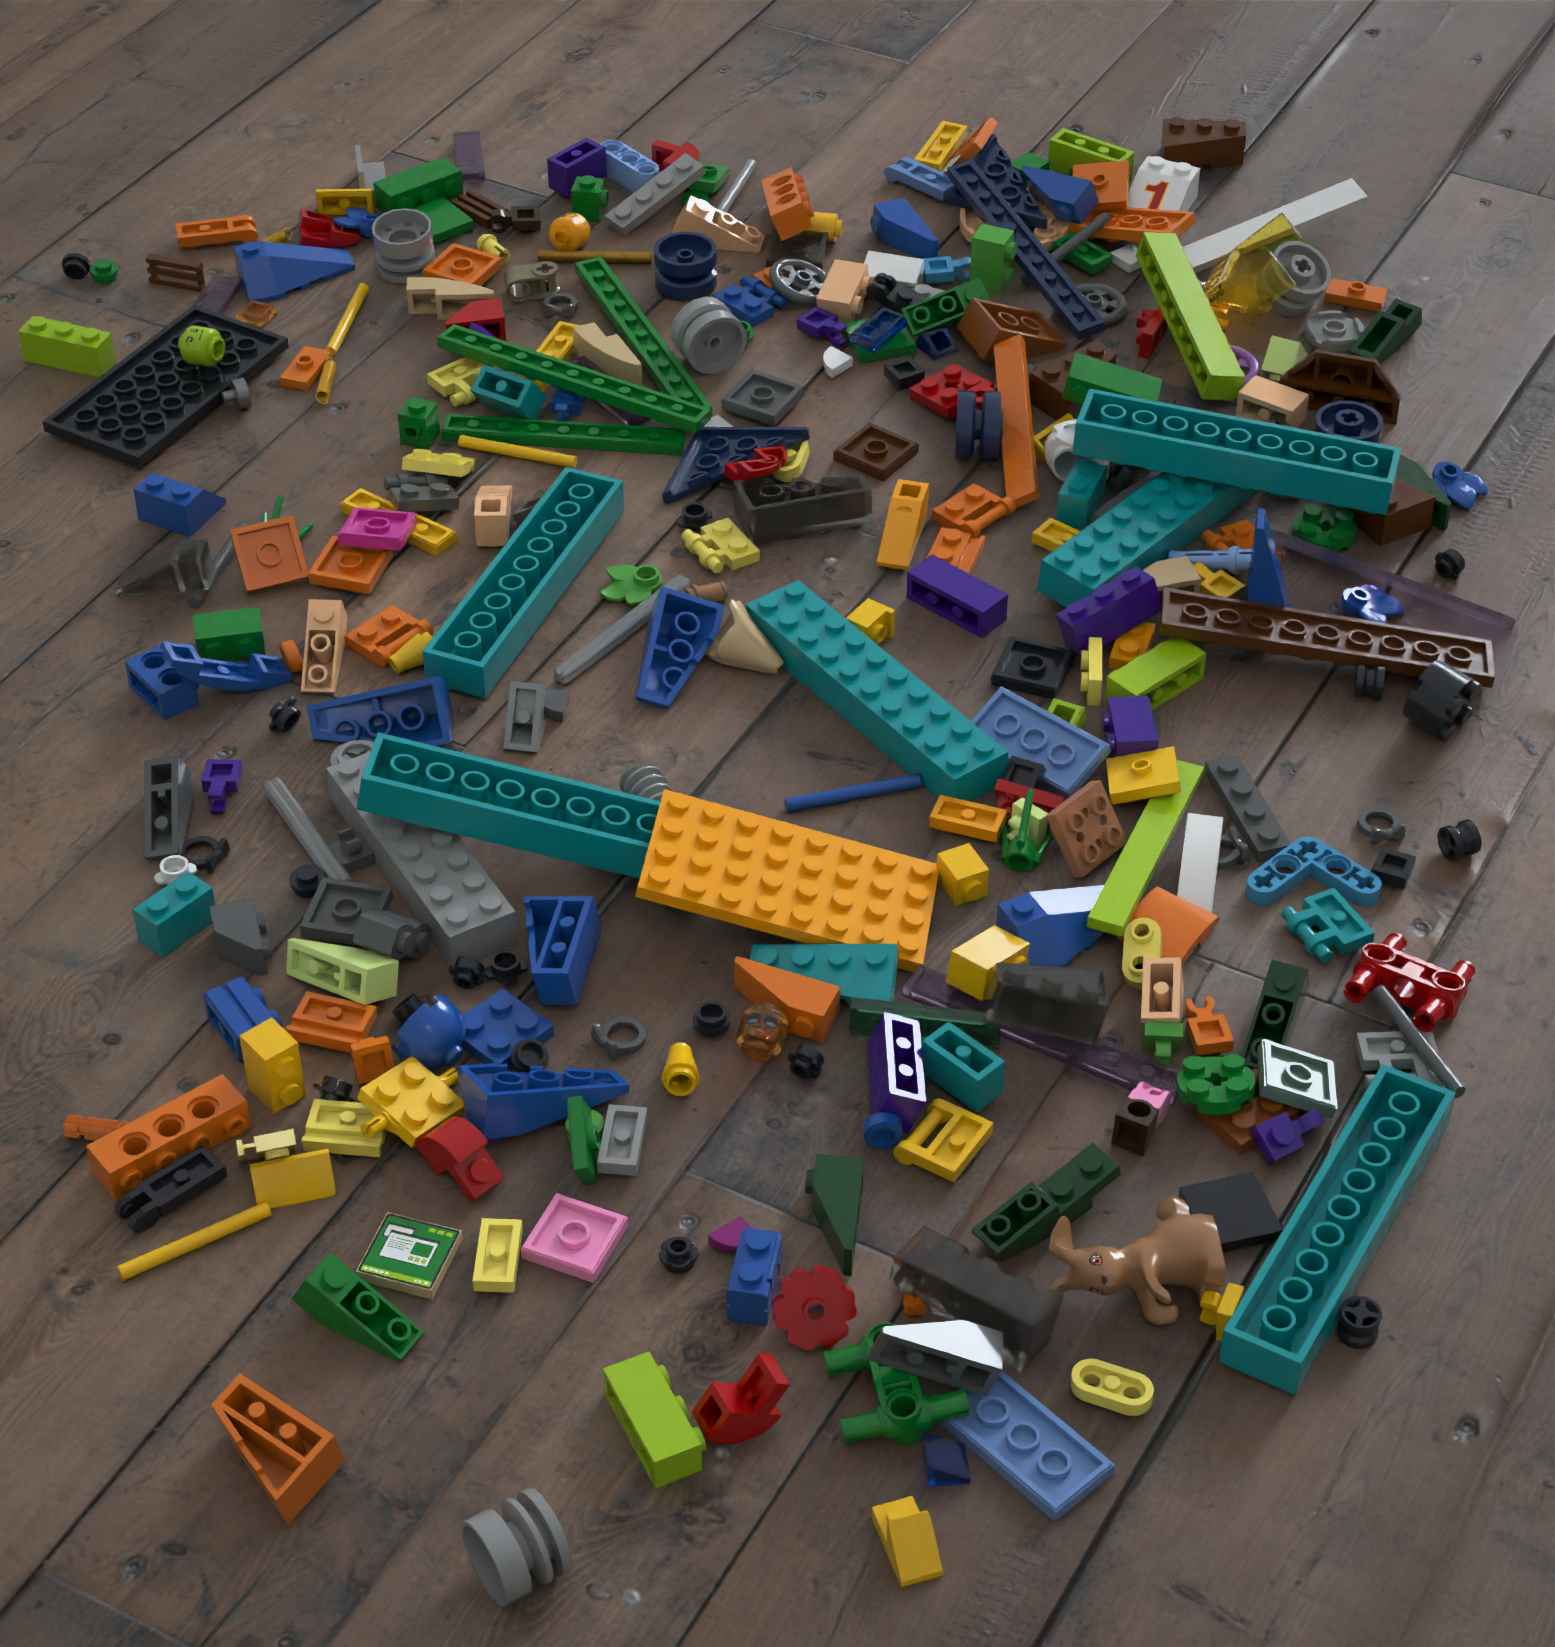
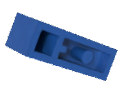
(1064, 195)
(903, 229)

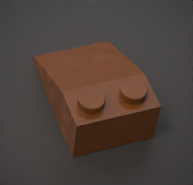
(992, 322)

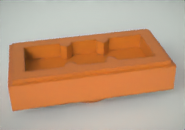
(1356, 295)
(305, 368)

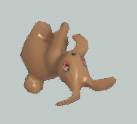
(1176, 1252)

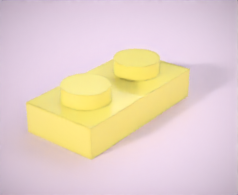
(1092, 679)
(497, 1255)

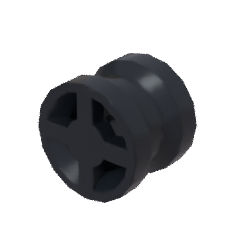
(1369, 681)
(1459, 840)
(1359, 1322)

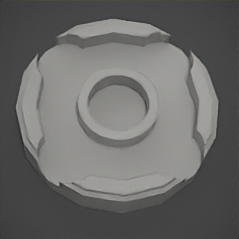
(1333, 330)

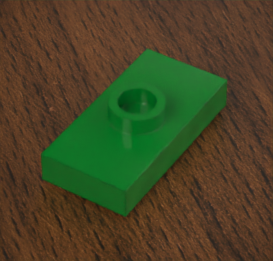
(712, 180)
(583, 1139)

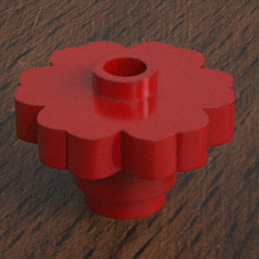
(822, 1323)

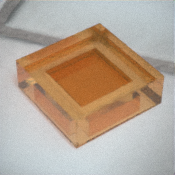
(257, 313)

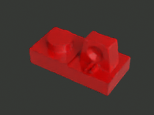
(1151, 331)
(1010, 792)

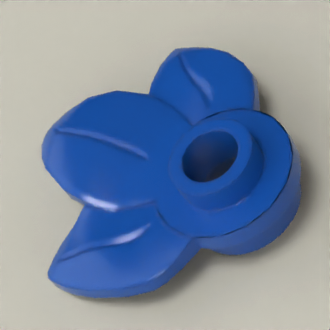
(358, 218)
(1458, 485)
(1370, 603)

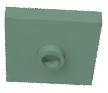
(1296, 1078)

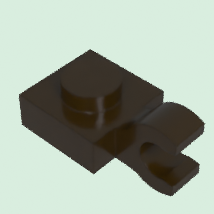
(519, 218)

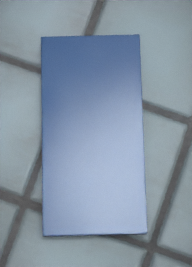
(1043, 738)
(1030, 1447)

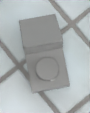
(525, 717)

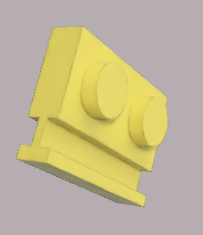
(443, 464)
(338, 1128)
(269, 1145)

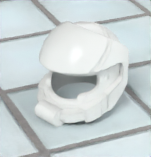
(1059, 450)

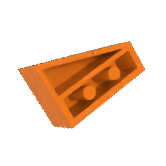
(278, 1444)

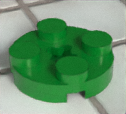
(1338, 523)
(1200, 1074)

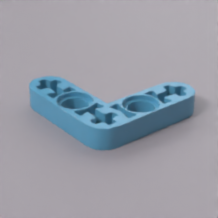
(1355, 884)

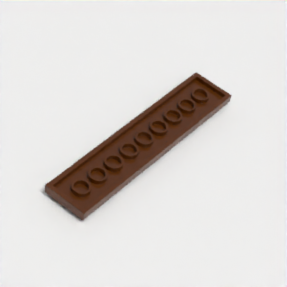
(1320, 635)

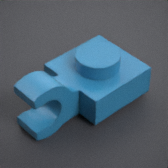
(943, 269)

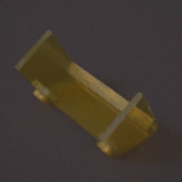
(1250, 274)

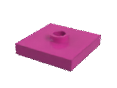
(377, 529)

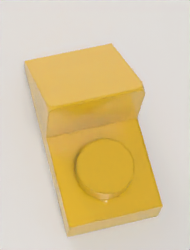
(908, 1540)

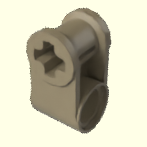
(532, 280)

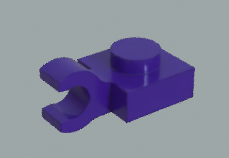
(820, 323)
(220, 778)
(1282, 1137)

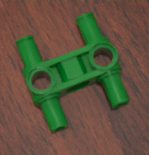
(897, 1397)

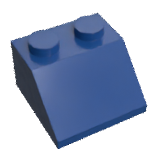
(175, 504)

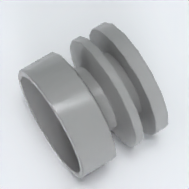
(402, 244)
(517, 1546)

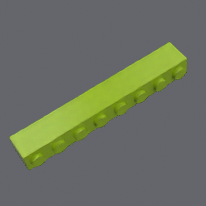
(1190, 317)

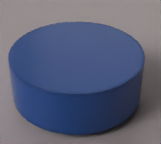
(883, 1130)

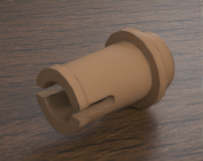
(712, 592)

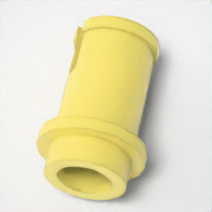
(489, 244)

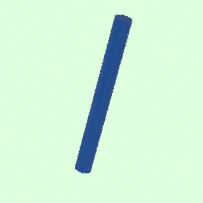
(852, 792)

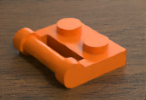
(972, 510)
(385, 634)

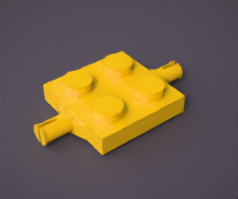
(410, 1101)

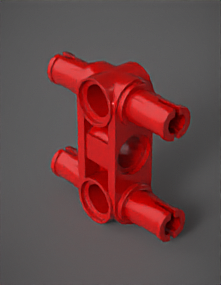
(1433, 990)

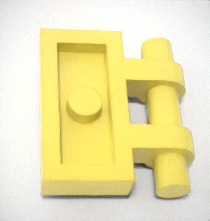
(456, 380)
(720, 545)

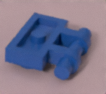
(745, 303)

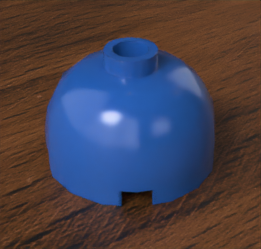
(433, 1035)

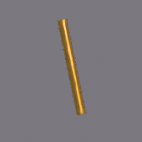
(608, 256)

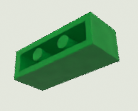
(418, 186)
(1096, 374)

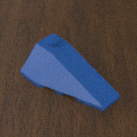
(275, 268)
(1265, 575)
(675, 642)
(407, 710)
(1052, 923)
(518, 1102)

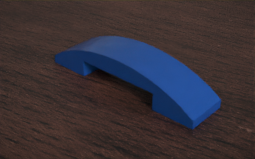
(258, 674)

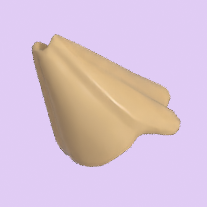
(744, 644)

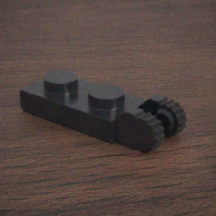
(890, 294)
(170, 1188)

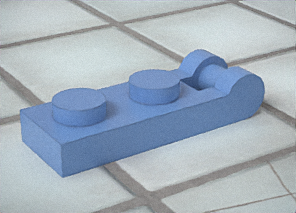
(920, 177)

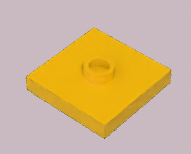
(1143, 775)

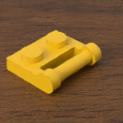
(954, 1144)

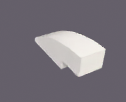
(1200, 860)

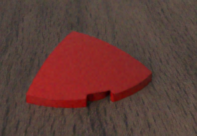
(321, 231)
(764, 462)

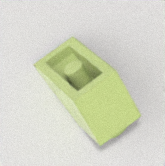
(1281, 356)

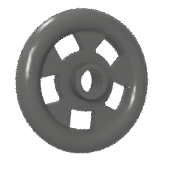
(800, 283)
(1096, 296)

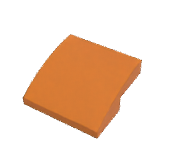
(1180, 922)

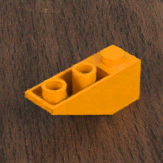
(903, 524)

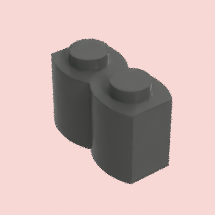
(392, 934)

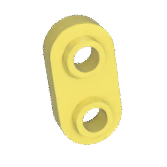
(796, 461)
(1137, 948)
(1113, 1387)

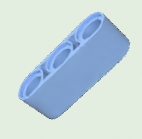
(628, 166)

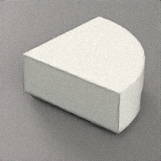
(836, 361)

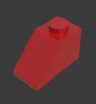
(486, 313)

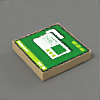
(409, 1255)

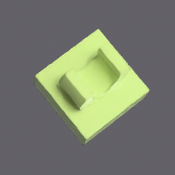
(1037, 823)

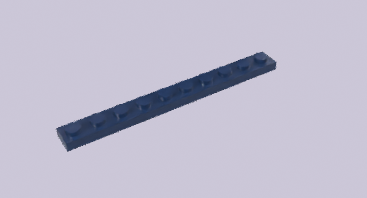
(1030, 253)

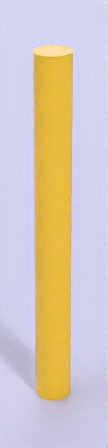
(347, 318)
(517, 451)
(194, 1241)

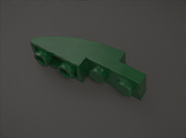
(1036, 1209)

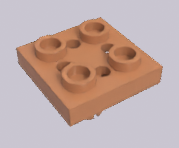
(1080, 832)

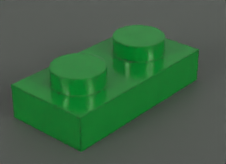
(1086, 256)

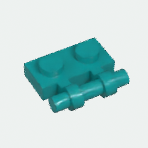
(1335, 918)

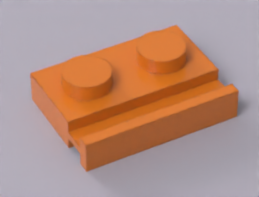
(958, 548)
(331, 1021)

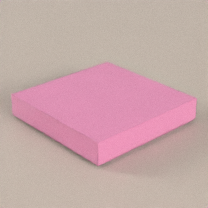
(574, 1237)

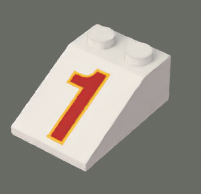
(1164, 185)

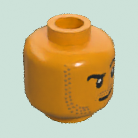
(569, 232)

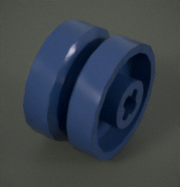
(685, 265)
(1349, 420)
(978, 425)

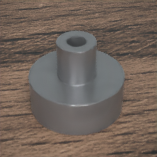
(238, 394)

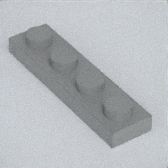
(655, 194)

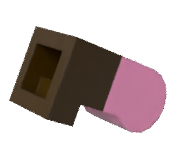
(1140, 1117)

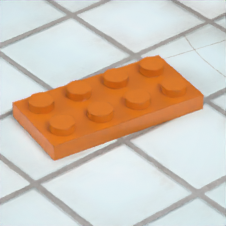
(1131, 223)

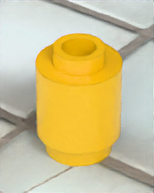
(827, 223)

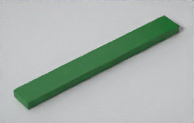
(566, 434)

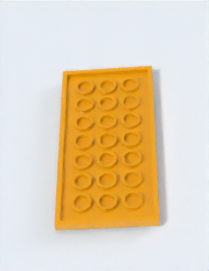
(786, 878)

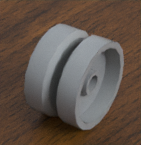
(1309, 272)
(708, 335)

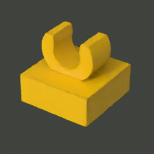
(1219, 1309)

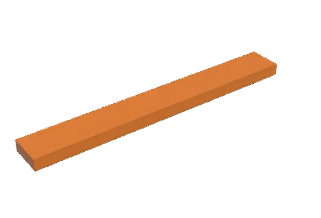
(1018, 433)

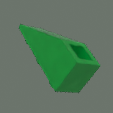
(943, 308)
(355, 1309)

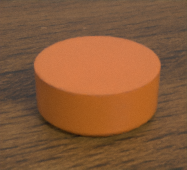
(291, 656)

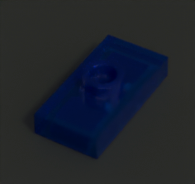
(878, 329)

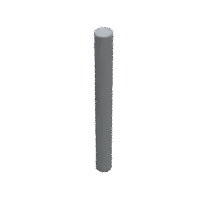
(737, 185)

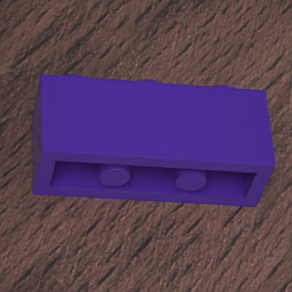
(957, 596)
(1110, 610)
(896, 1069)

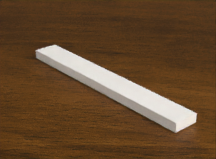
(1300, 213)

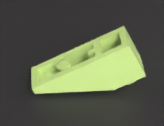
(343, 970)

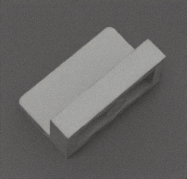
(368, 172)

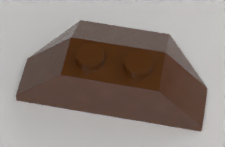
(1344, 377)

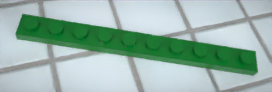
(638, 332)
(575, 378)

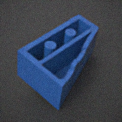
(561, 945)

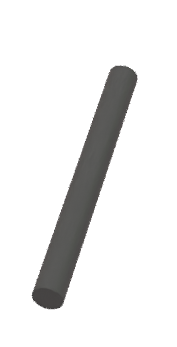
(1075, 241)
(220, 562)
(1418, 1041)

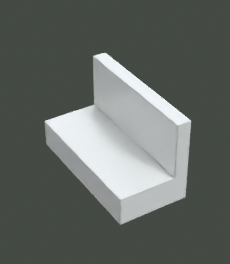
(905, 270)

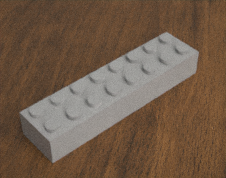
(430, 873)

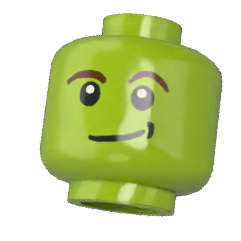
(201, 346)

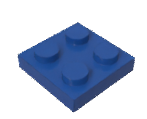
(499, 1025)

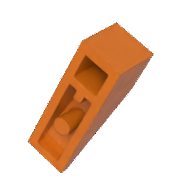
(806, 1002)

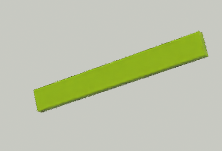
(1142, 854)

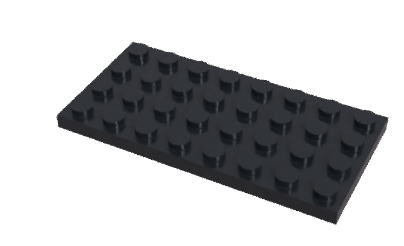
(158, 394)

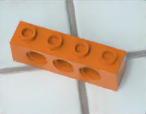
(788, 203)
(168, 1133)

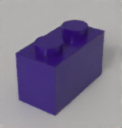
(577, 160)
(1129, 725)

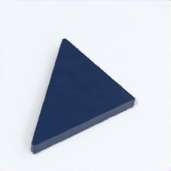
(999, 170)
(714, 446)

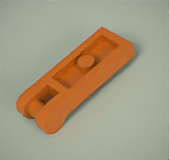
(216, 231)

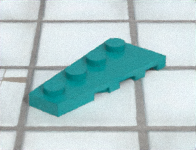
(858, 969)

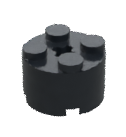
(1441, 700)

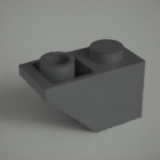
(239, 933)

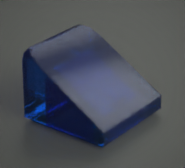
(937, 343)
(944, 1461)

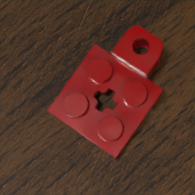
(942, 388)

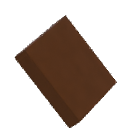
(876, 451)

